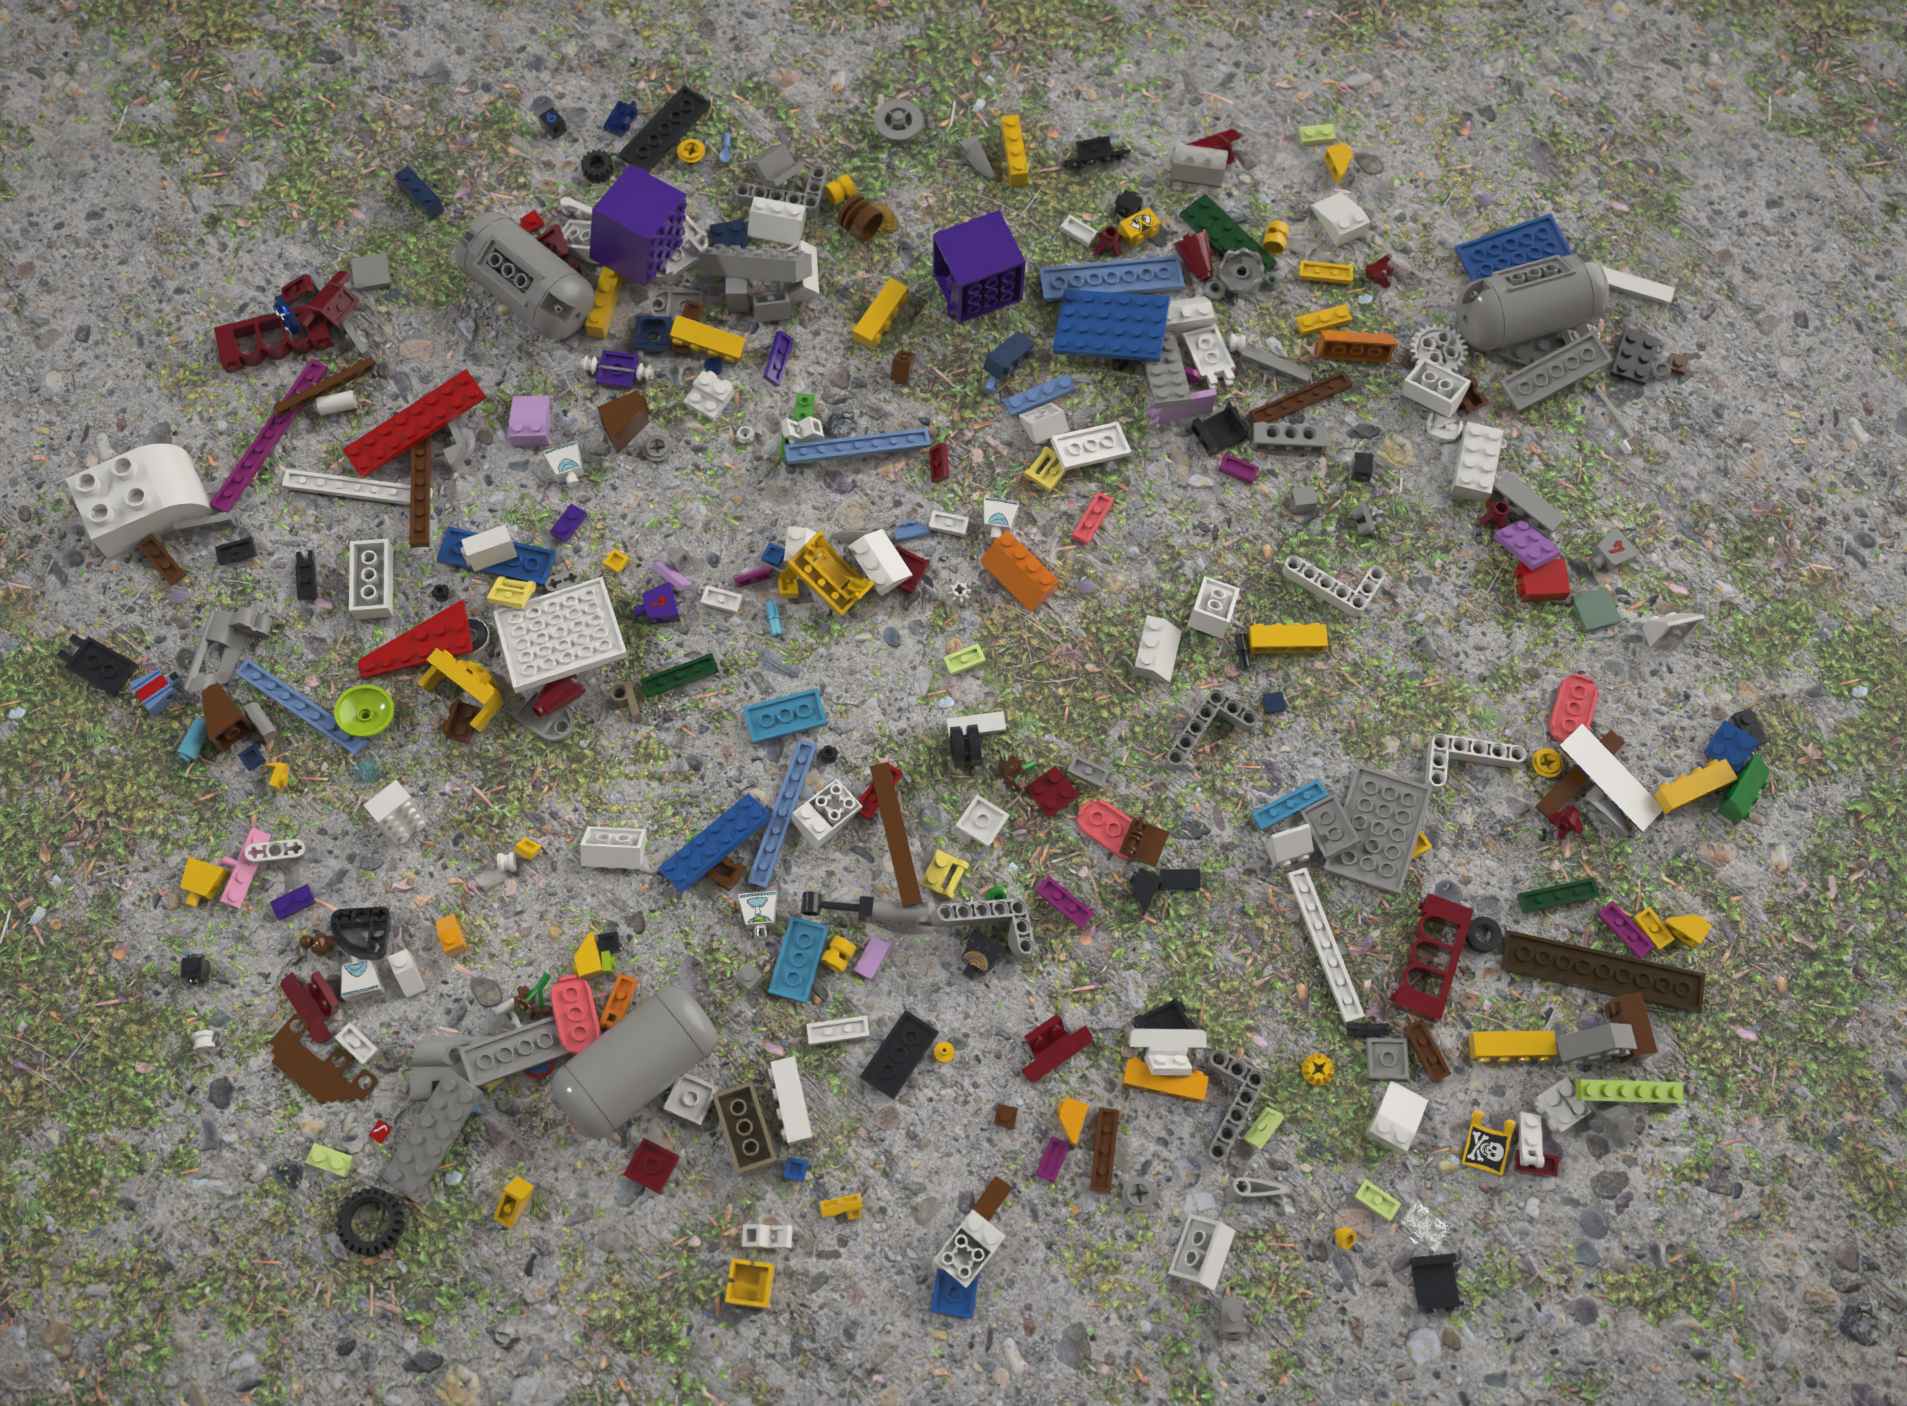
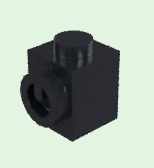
(1128, 203)
(195, 969)

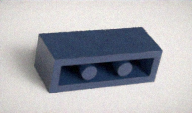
(419, 193)
(1009, 355)

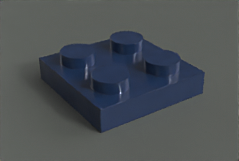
(729, 233)

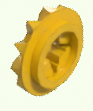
(686, 147)
(1550, 756)
(1308, 1068)

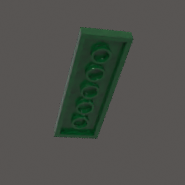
(1222, 230)

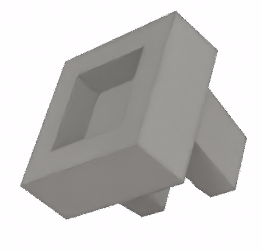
(678, 558)

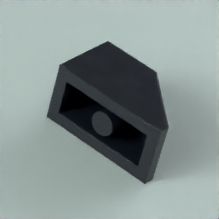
(1143, 888)

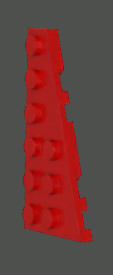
(443, 631)

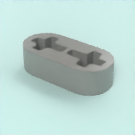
(562, 580)

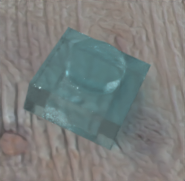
(368, 769)

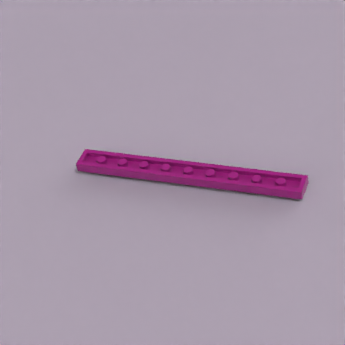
(264, 443)

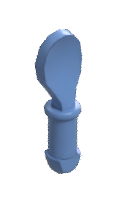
(724, 156)

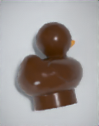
(319, 944)

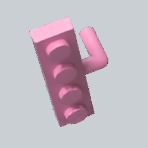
(242, 870)

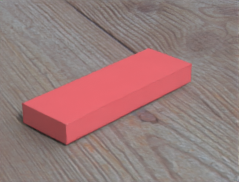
(1092, 518)

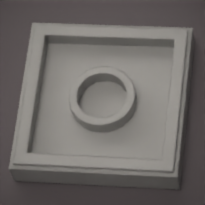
(371, 272)
(1387, 1059)

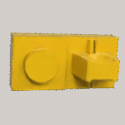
(850, 1204)

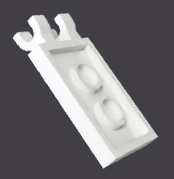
(1210, 355)

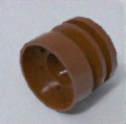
(860, 218)

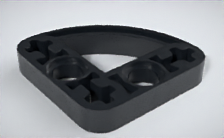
(373, 924)

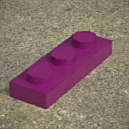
(1064, 902)
(1625, 930)

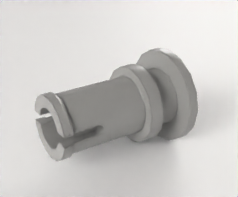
(1428, 645)

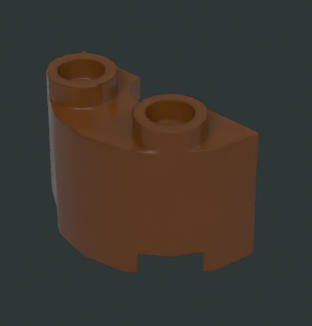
(1472, 399)
(726, 873)

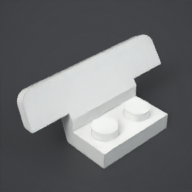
(1168, 1048)

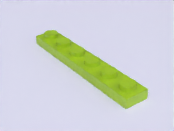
(1629, 1091)

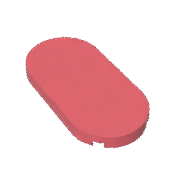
(1573, 706)
(1104, 825)
(574, 1013)

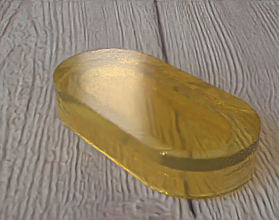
(890, 222)

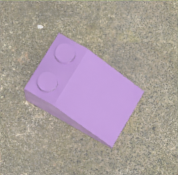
(529, 421)

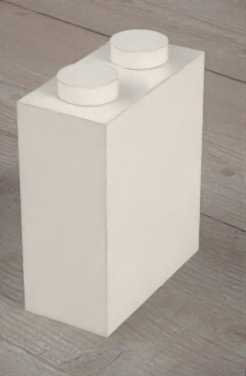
(488, 548)

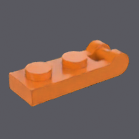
(619, 1000)

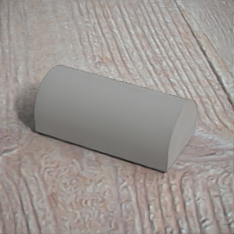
(260, 721)

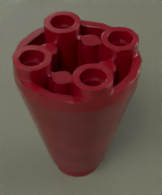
(1196, 254)
(557, 695)

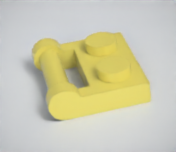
(1050, 474)
(504, 593)
(938, 872)

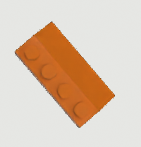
(1355, 346)
(1019, 571)

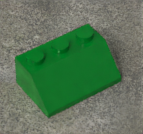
(1744, 790)

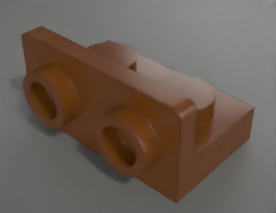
(458, 725)

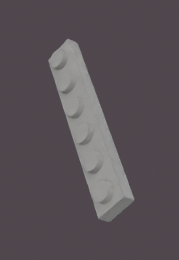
(351, 335)

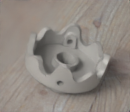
(1239, 260)

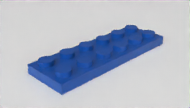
(530, 565)
(714, 843)

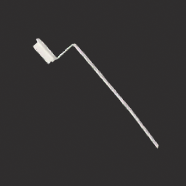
(1624, 446)

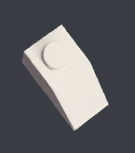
(406, 973)

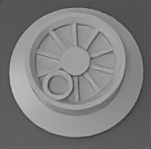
(898, 120)

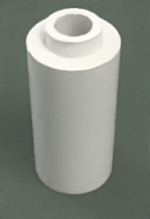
(335, 403)

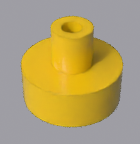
(944, 1057)
(1345, 1237)

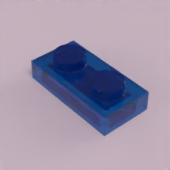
(289, 319)

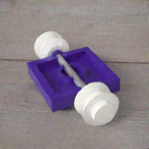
(617, 369)

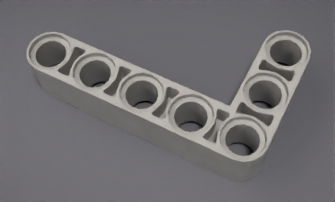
(816, 182)
(1203, 723)
(988, 915)
(1237, 1105)

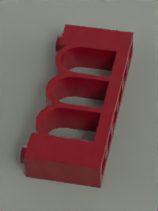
(229, 349)
(1413, 1001)

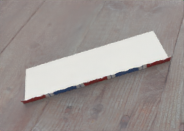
(1611, 778)

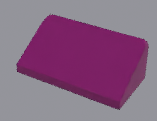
(753, 576)

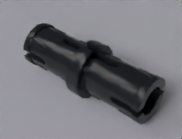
(1367, 1029)

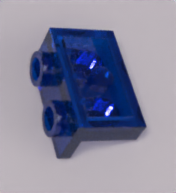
(621, 118)

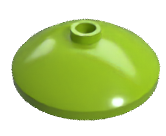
(361, 702)

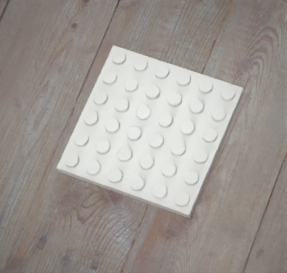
(559, 635)

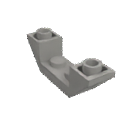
(455, 453)

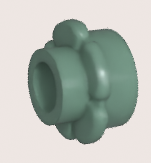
(1271, 286)

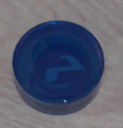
(713, 364)

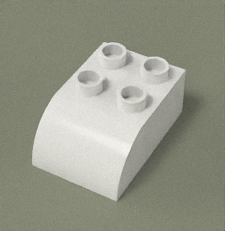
(138, 496)

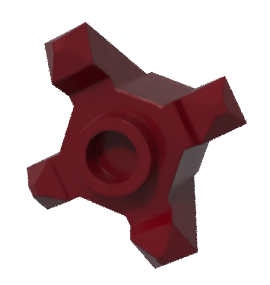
(1109, 241)
(1380, 271)
(1497, 514)
(1566, 821)

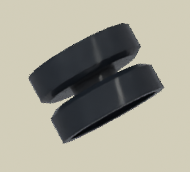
(963, 746)

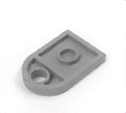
(674, 301)
(546, 726)

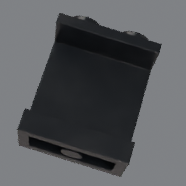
(1220, 430)
(1435, 1283)

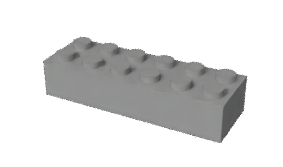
(755, 263)

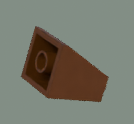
(624, 418)
(223, 717)

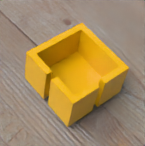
(751, 1285)

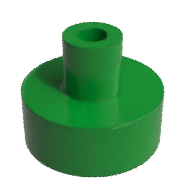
(995, 893)

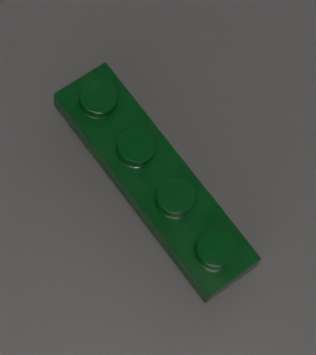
(679, 675)
(1558, 895)

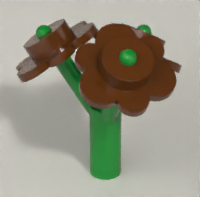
(1014, 769)
(526, 998)

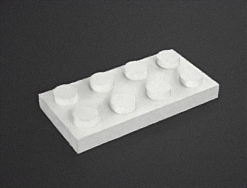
(1090, 446)

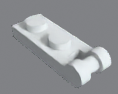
(575, 208)
(1530, 1140)

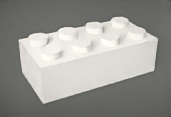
(1476, 462)
(371, 579)
(396, 813)

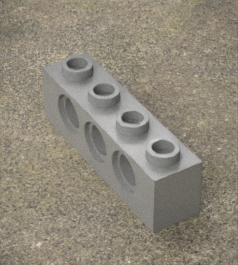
(1280, 443)

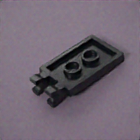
(98, 664)

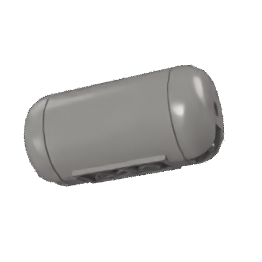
(525, 275)
(1531, 301)
(633, 1061)

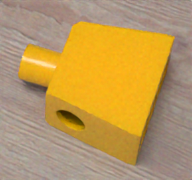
(201, 881)

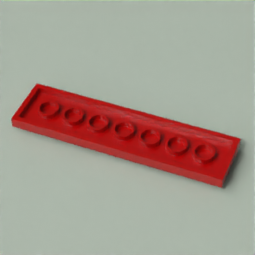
(414, 423)

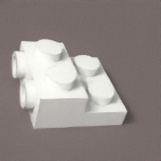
(709, 395)
(1560, 1106)

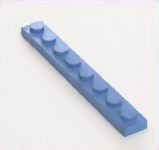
(857, 446)
(299, 705)
(782, 814)

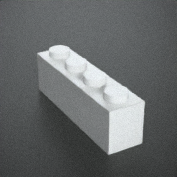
(791, 1101)

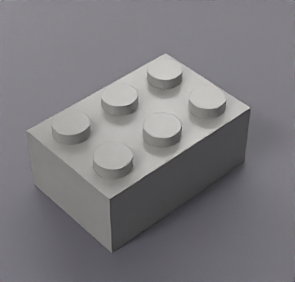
(1596, 1043)

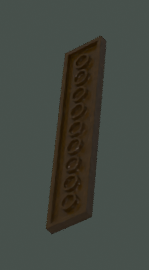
(1602, 971)

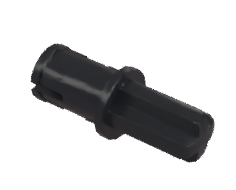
(1243, 651)

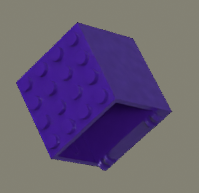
(637, 225)
(978, 267)

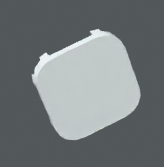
(687, 255)

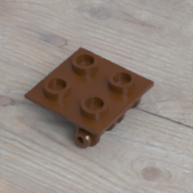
(1144, 841)

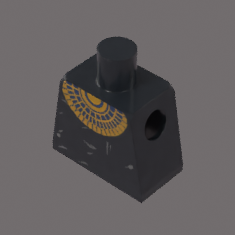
(981, 955)

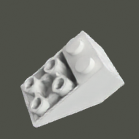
(825, 813)
(969, 1248)

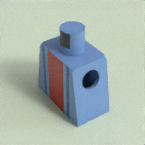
(156, 690)

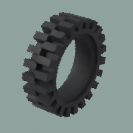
(348, 1210)

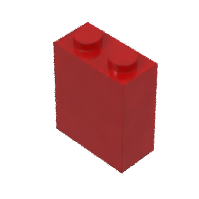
(1544, 583)

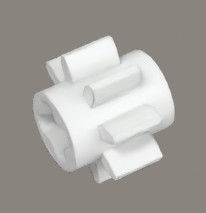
(959, 598)

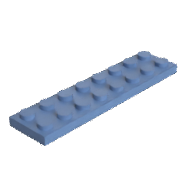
(1121, 276)

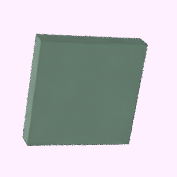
(1596, 610)

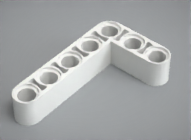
(1334, 586)
(1467, 754)

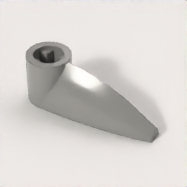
(975, 154)
(852, 535)
(1605, 810)
(1252, 1187)

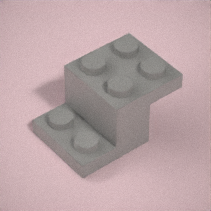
(775, 166)

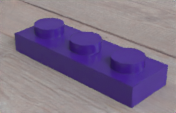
(778, 358)

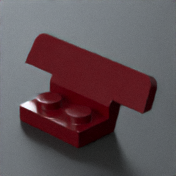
(1220, 141)
(331, 302)
(313, 1002)
(1052, 1046)

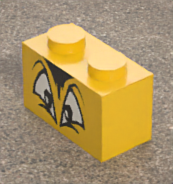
(1139, 227)

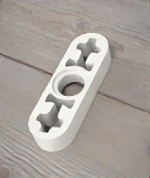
(289, 844)

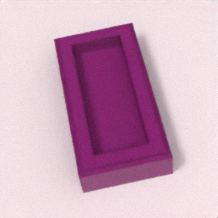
(1238, 469)
(1052, 1159)

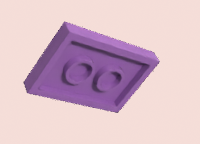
(1527, 544)

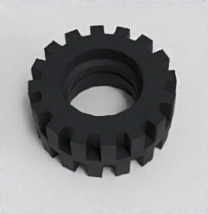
(599, 174)

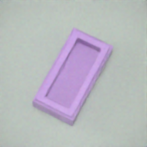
(671, 575)
(872, 958)

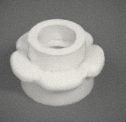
(745, 430)

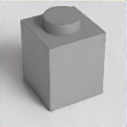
(1303, 499)
(749, 978)

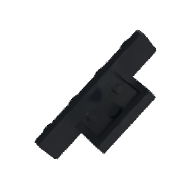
(1095, 149)

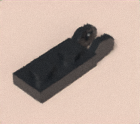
(306, 576)

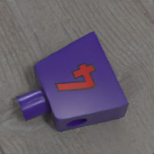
(658, 605)

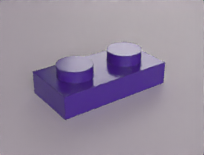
(568, 523)
(293, 902)

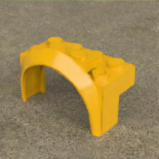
(828, 574)
(487, 692)

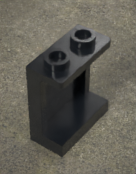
(1167, 1016)

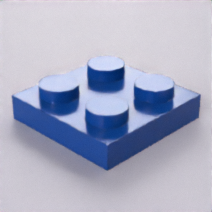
(1732, 745)
(952, 1297)

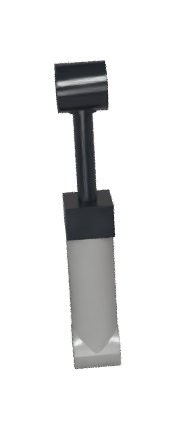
(870, 909)

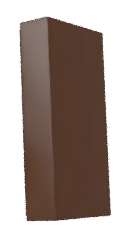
(992, 1198)

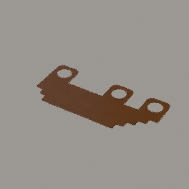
(310, 1072)

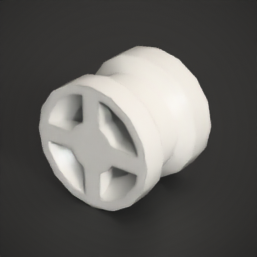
(1237, 343)
(506, 862)
(203, 1041)

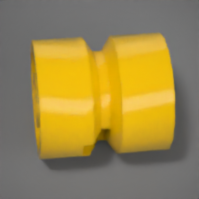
(839, 190)
(1275, 237)
(837, 956)

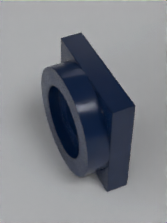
(644, 326)

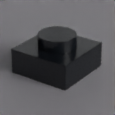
(609, 942)

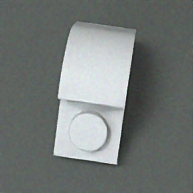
(802, 431)
(766, 1237)

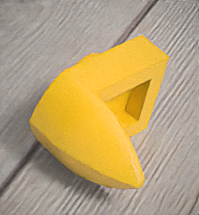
(788, 584)
(280, 775)

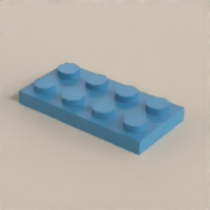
(785, 716)
(798, 960)

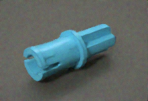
(773, 619)

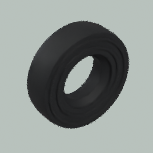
(1494, 929)

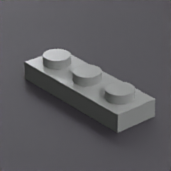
(204, 524)

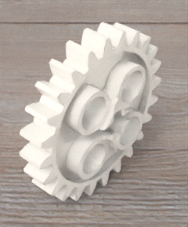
(1437, 349)

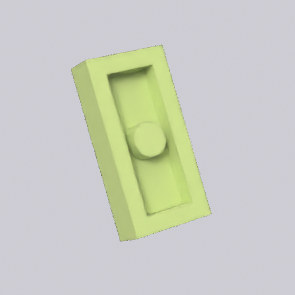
(1317, 134)
(964, 659)
(1263, 1128)
(329, 1160)
(1377, 1200)

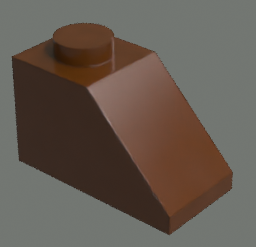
(902, 367)

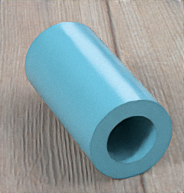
(193, 740)

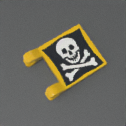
(1486, 1147)

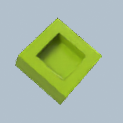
(608, 963)

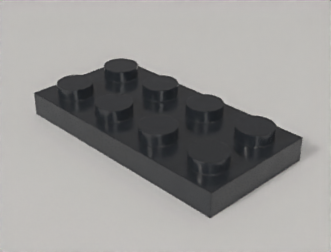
(899, 1055)

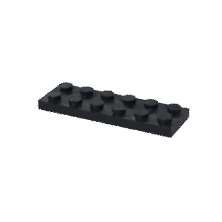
(665, 129)

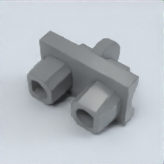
(1361, 512)

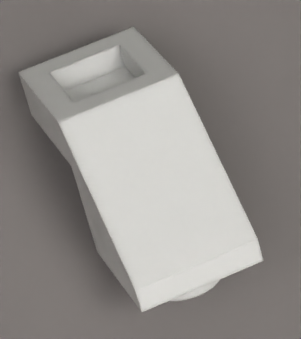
(1570, 336)

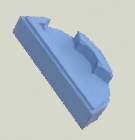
(991, 385)
(911, 530)

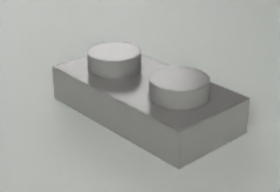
(1088, 771)

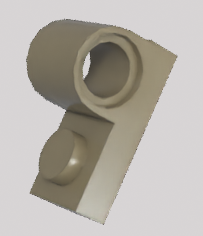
(628, 700)

